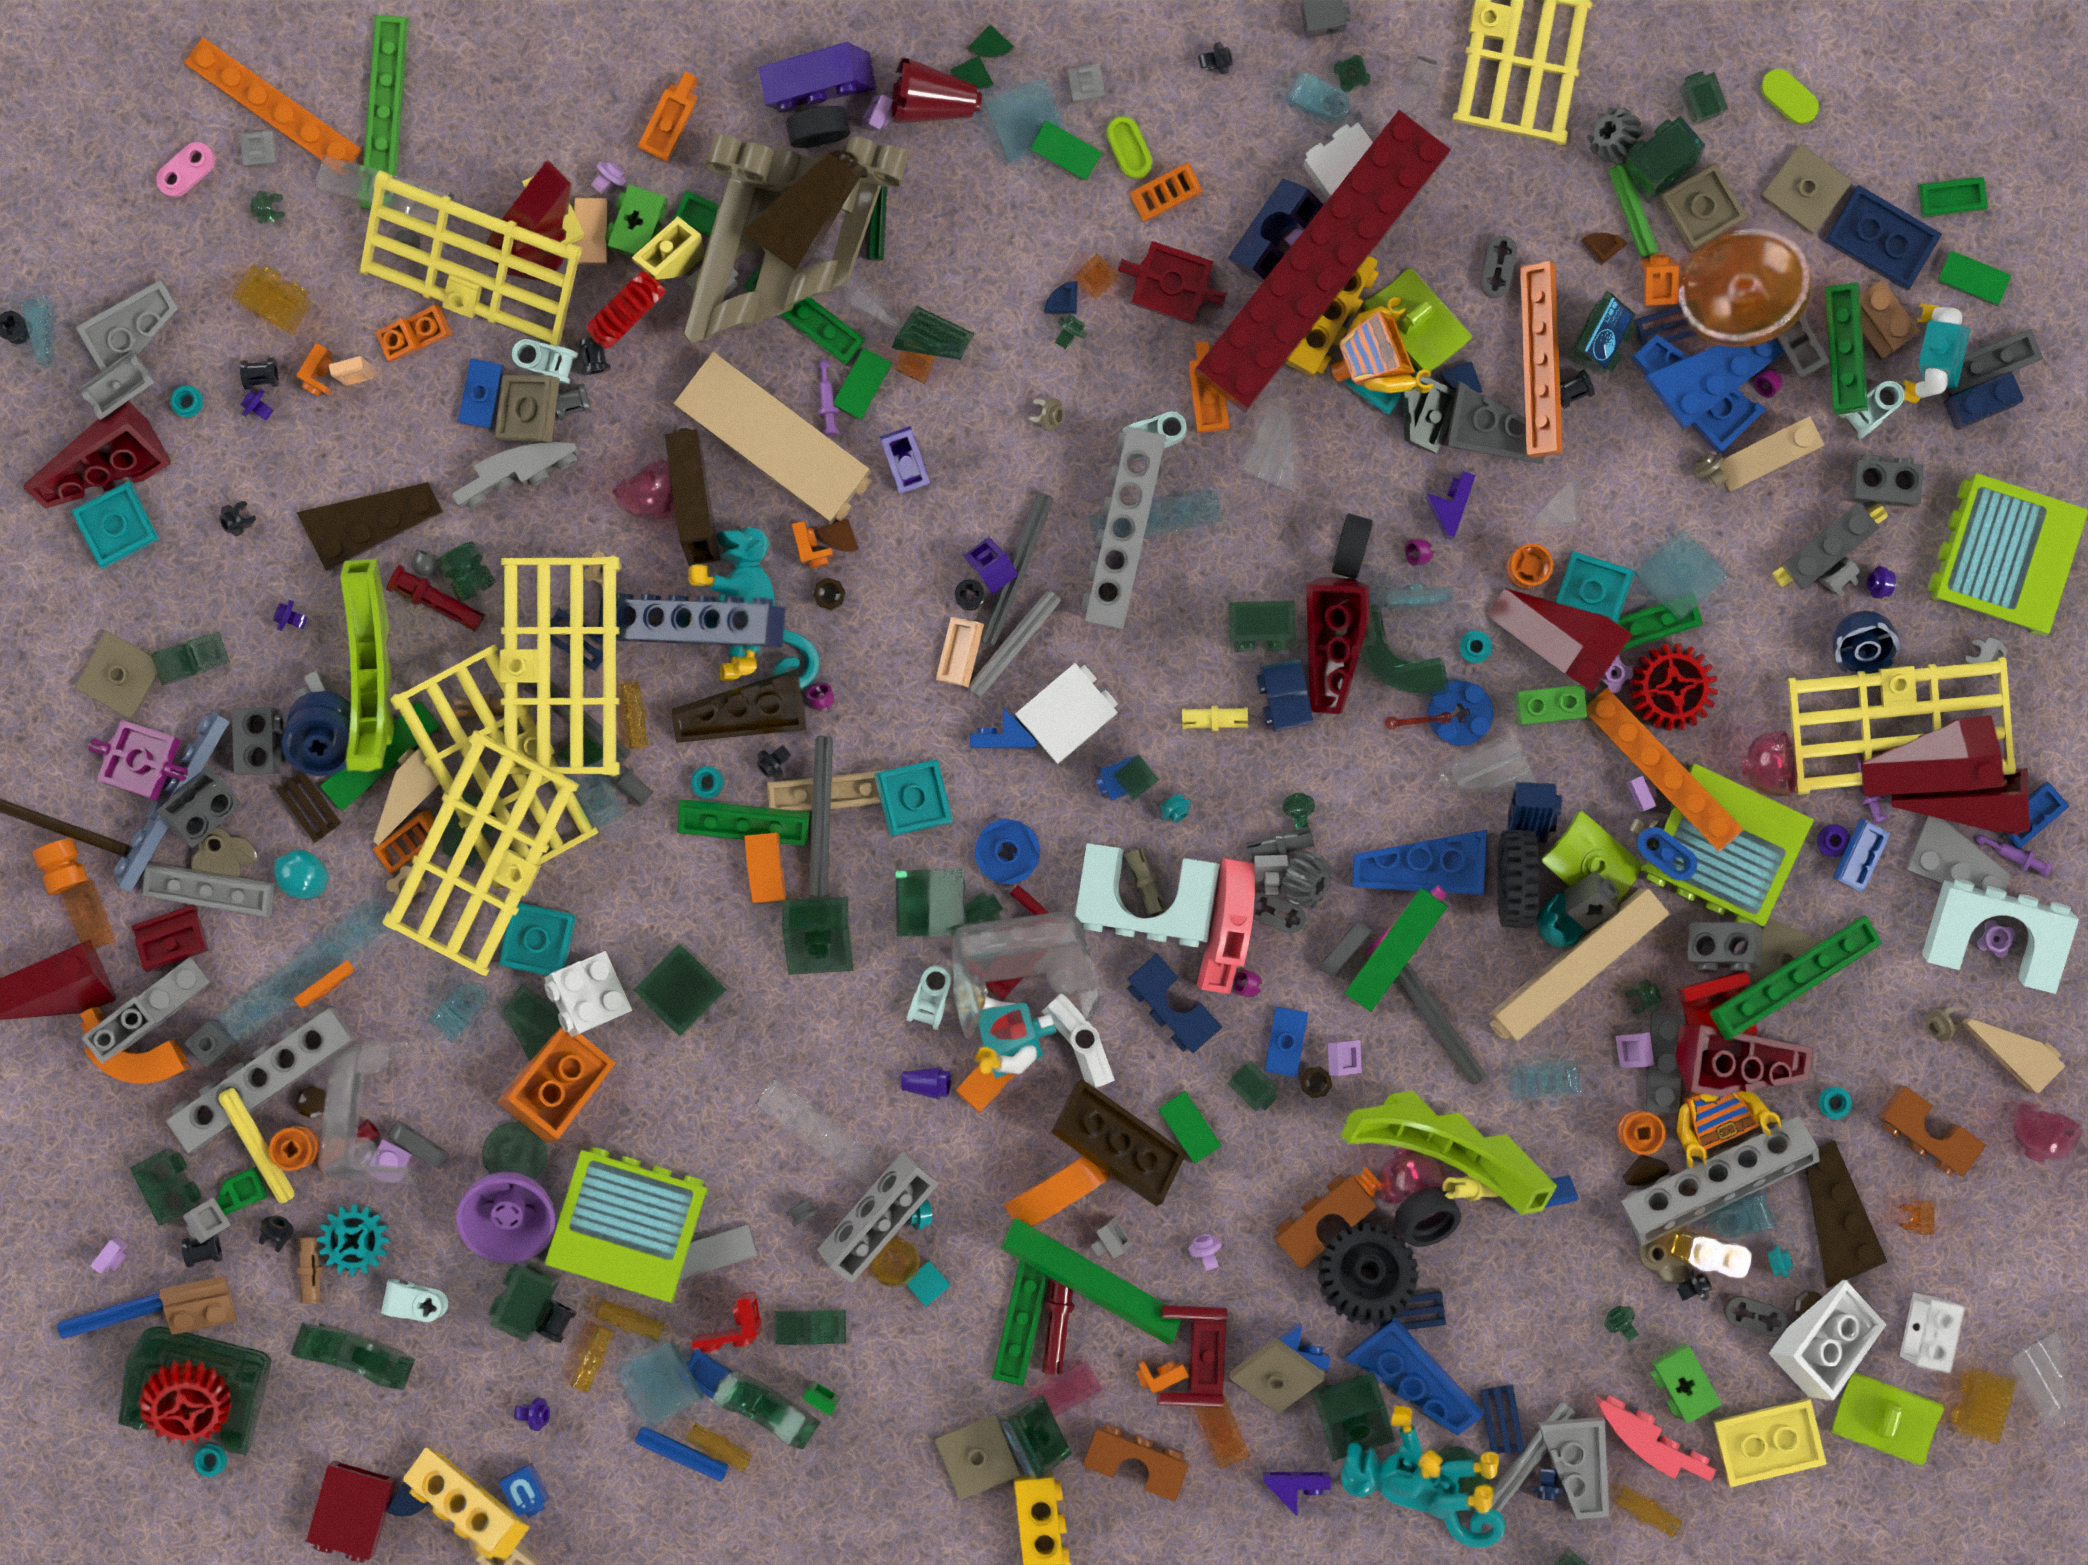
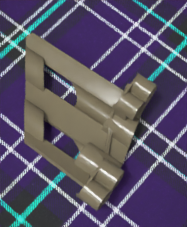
(754, 181)

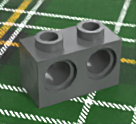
(1803, 348)
(1886, 490)
(247, 742)
(199, 807)
(1726, 938)

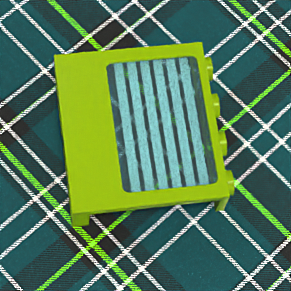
(2008, 553)
(1749, 869)
(627, 1224)

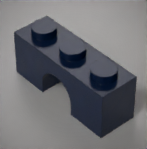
(1286, 209)
(1190, 1027)

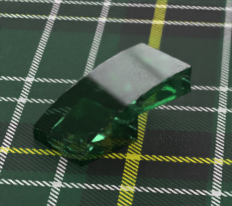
(190, 658)
(810, 1327)

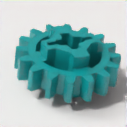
(343, 1229)

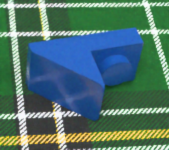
(1013, 736)
(1311, 1352)

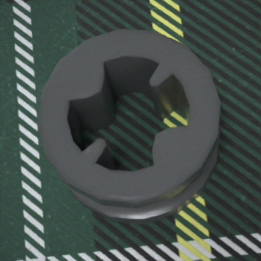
(802, 1211)

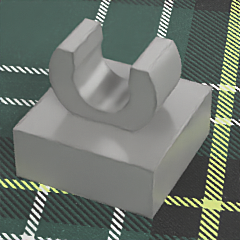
(1086, 83)
(258, 148)
(1839, 575)
(1990, 652)
(315, 683)
(1270, 871)
(206, 1221)
(1112, 1239)

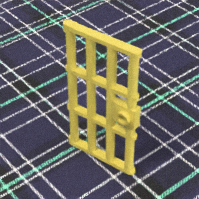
(1503, 23)
(463, 283)
(534, 665)
(1898, 700)
(525, 745)
(503, 864)

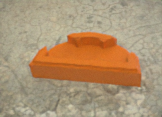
(324, 985)

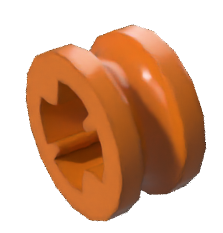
(1368, 1182)

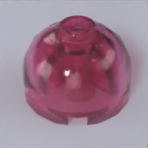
(647, 491)
(1770, 764)
(2045, 1134)
(1408, 1174)

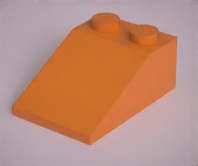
(556, 1084)

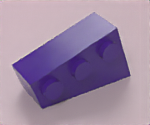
(817, 77)

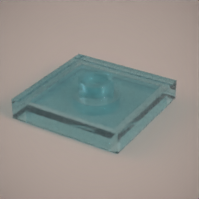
(1020, 115)
(1681, 574)
(1416, 596)
(659, 1383)

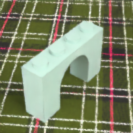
(1964, 907)
(1186, 919)

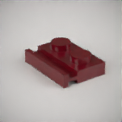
(169, 938)

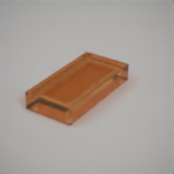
(88, 915)

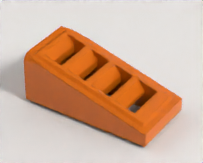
(1183, 197)
(426, 819)

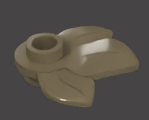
(227, 858)
(1665, 1265)

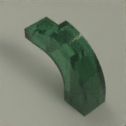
(1412, 678)
(355, 1353)
(766, 1407)

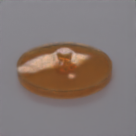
(1745, 288)

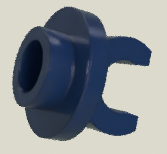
(1548, 1483)

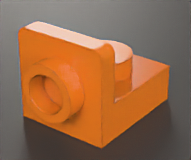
(1660, 280)
(315, 364)
(805, 542)
(1168, 1374)

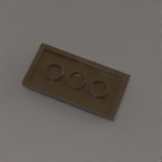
(1118, 1142)

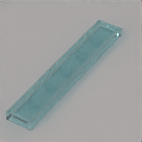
(305, 970)

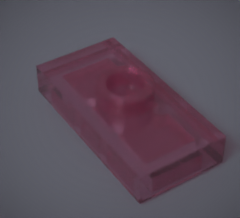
(1069, 1388)

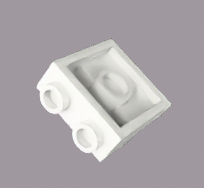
(587, 994)

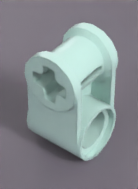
(546, 359)
(1868, 420)
(1156, 424)
(930, 999)
(409, 1300)

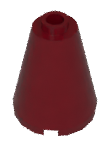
(931, 95)

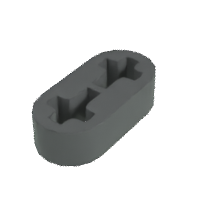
(1506, 268)
(1279, 905)
(1345, 948)
(418, 1144)
(1757, 1308)

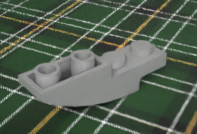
(527, 462)
(146, 1011)

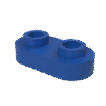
(1665, 853)

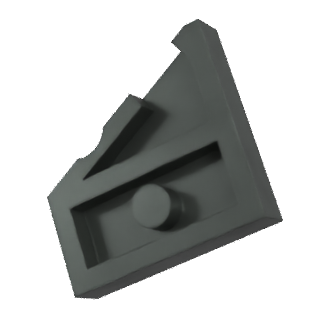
(1427, 414)

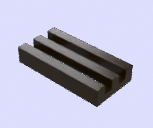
(293, 784)

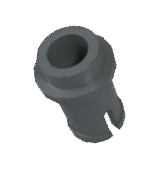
(632, 786)

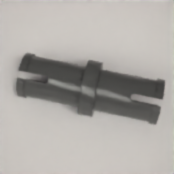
(1281, 843)

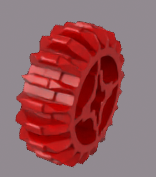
(625, 309)
(1671, 672)
(192, 1394)

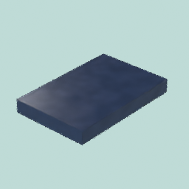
(1883, 237)

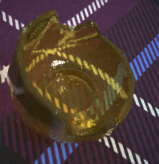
(886, 1270)

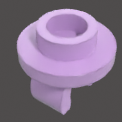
(610, 174)
(1205, 1247)

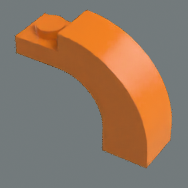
(134, 1067)
(1056, 1191)

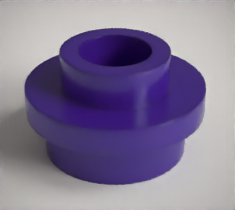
(1881, 582)
(1823, 840)

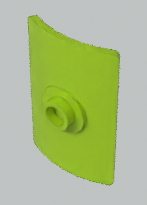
(1429, 328)
(1589, 849)
(1887, 1418)

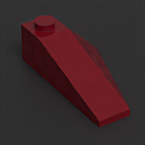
(1991, 809)
(57, 985)
(1739, 1064)

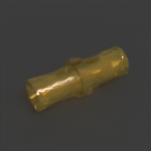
(634, 715)
(630, 1320)
(592, 1358)
(719, 1447)
(1648, 1511)

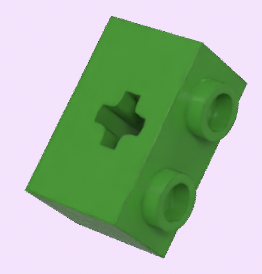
(633, 203)
(1550, 705)
(1699, 1397)

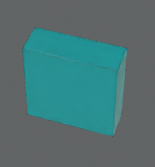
(928, 1283)

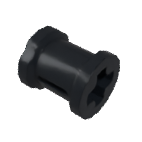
(8, 320)
(593, 357)
(259, 373)
(1576, 388)
(962, 588)
(196, 1252)
(556, 1321)

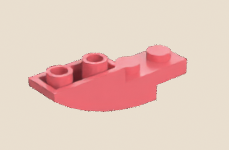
(1230, 926)
(1642, 1436)

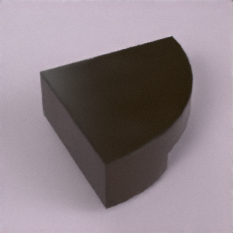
(1645, 1171)

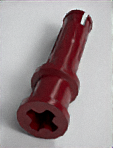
(423, 593)
(1059, 1307)

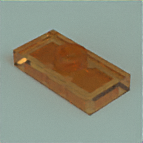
(1223, 1434)

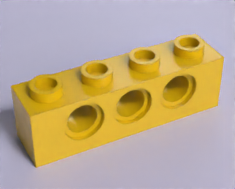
(1313, 360)
(1029, 1492)
(504, 1527)

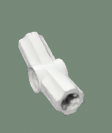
(1091, 1060)

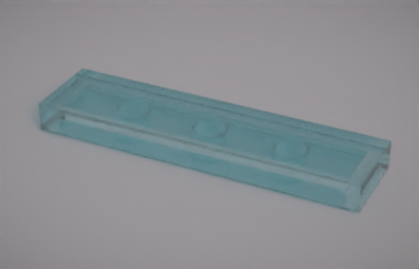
(1169, 515)

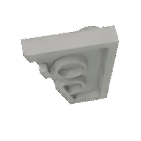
(128, 324)
(1946, 855)
(1580, 1463)

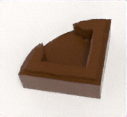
(1603, 245)
(839, 536)

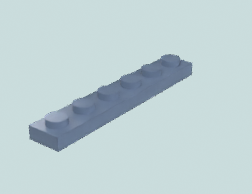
(146, 840)

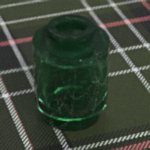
(982, 909)

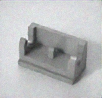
(117, 384)

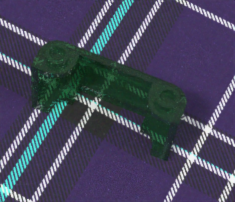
(242, 1368)

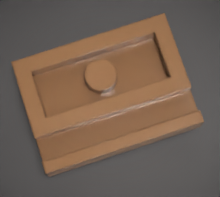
(1885, 320)
(198, 1305)

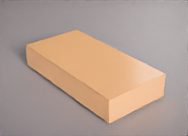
(593, 219)
(352, 371)
(959, 651)

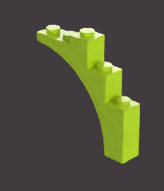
(369, 664)
(1493, 1160)

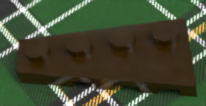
(360, 524)
(752, 709)
(1842, 1225)

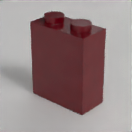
(350, 1511)

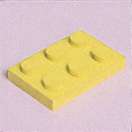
(1769, 1442)

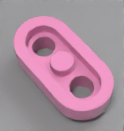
(187, 172)

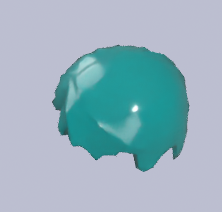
(300, 875)
(1556, 925)

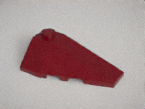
(539, 210)
(106, 451)
(1336, 630)
(1567, 637)
(1948, 759)

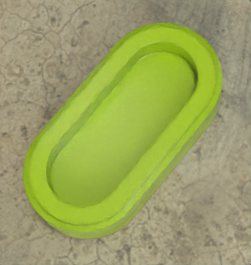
(1789, 96)
(1129, 147)

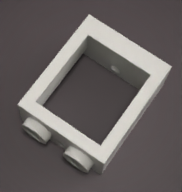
(1938, 1333)

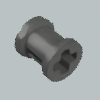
(573, 402)

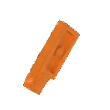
(670, 119)
(1208, 404)

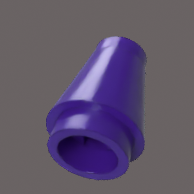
(927, 1082)

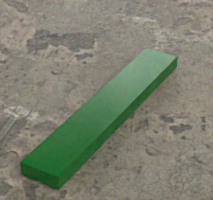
(1795, 978)
(1089, 1280)

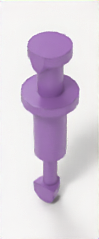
(826, 396)
(1872, 800)
(2017, 855)

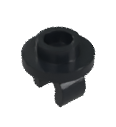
(1219, 59)
(232, 521)
(770, 764)
(276, 1229)
(1698, 1284)

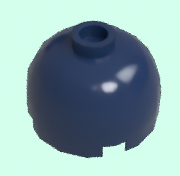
(1865, 642)

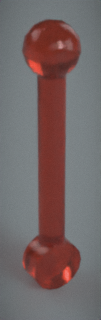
(1392, 723)

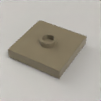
(1806, 189)
(1703, 207)
(527, 408)
(118, 675)
(1779, 947)
(1277, 1375)
(977, 1457)

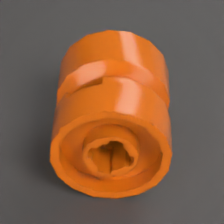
(1529, 566)
(59, 866)
(1640, 1132)
(294, 1148)

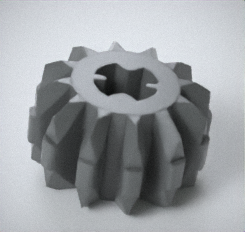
(1614, 134)
(1306, 879)

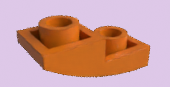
(413, 333)
(765, 868)
(982, 1088)

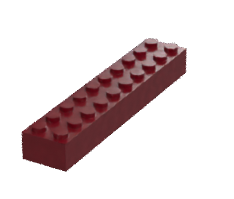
(1322, 261)

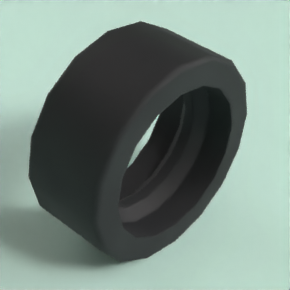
(818, 126)
(1352, 546)
(1436, 1227)

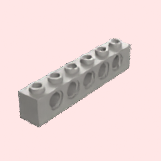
(1114, 611)
(335, 1035)
(1710, 1195)

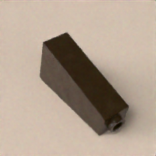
(804, 212)
(691, 497)

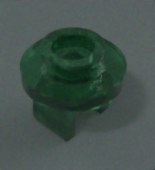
(262, 207)
(1071, 328)
(1299, 807)
(1649, 995)
(1620, 1320)

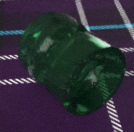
(464, 568)

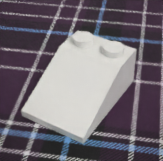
(1828, 1342)

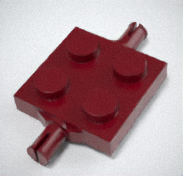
(1172, 282)

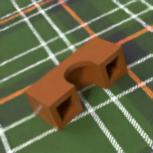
(1906, 1116)
(1299, 1235)
(1111, 1448)

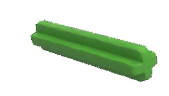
(1633, 210)

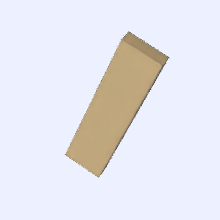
(846, 791)

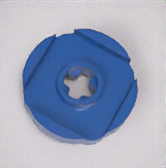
(1476, 723)
(1024, 859)

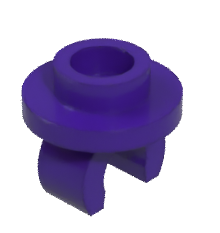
(253, 402)
(285, 615)
(536, 1414)

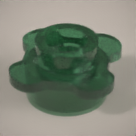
(1353, 64)

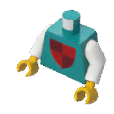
(1940, 354)
(1010, 1037)

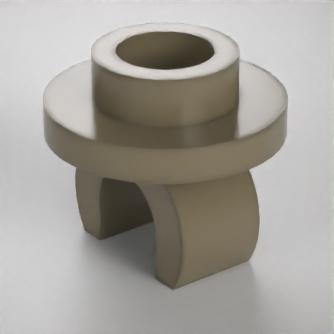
(1051, 415)
(1708, 467)
(1638, 826)
(1940, 1024)

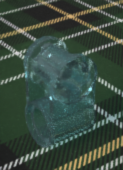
(1313, 94)
(455, 1014)
(1748, 1215)

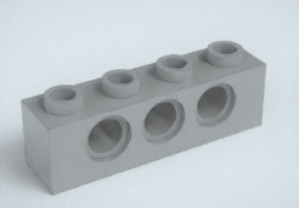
(877, 1217)

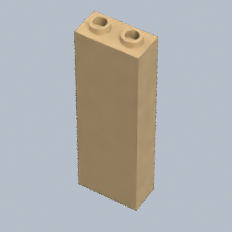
(773, 439)
(1577, 965)

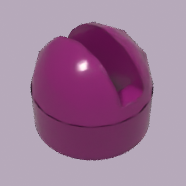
(1775, 380)
(1423, 548)
(822, 702)
(1251, 988)

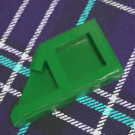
(241, 1191)

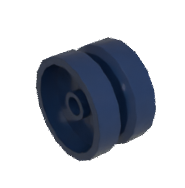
(318, 733)

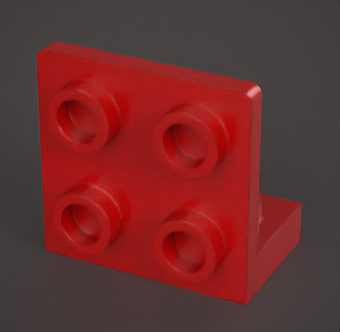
(1705, 996)
(745, 1314)

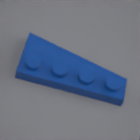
(1708, 377)
(1720, 423)
(1450, 862)
(1415, 1376)

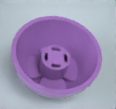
(506, 1217)

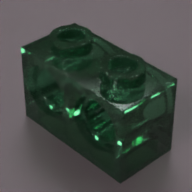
(158, 1191)

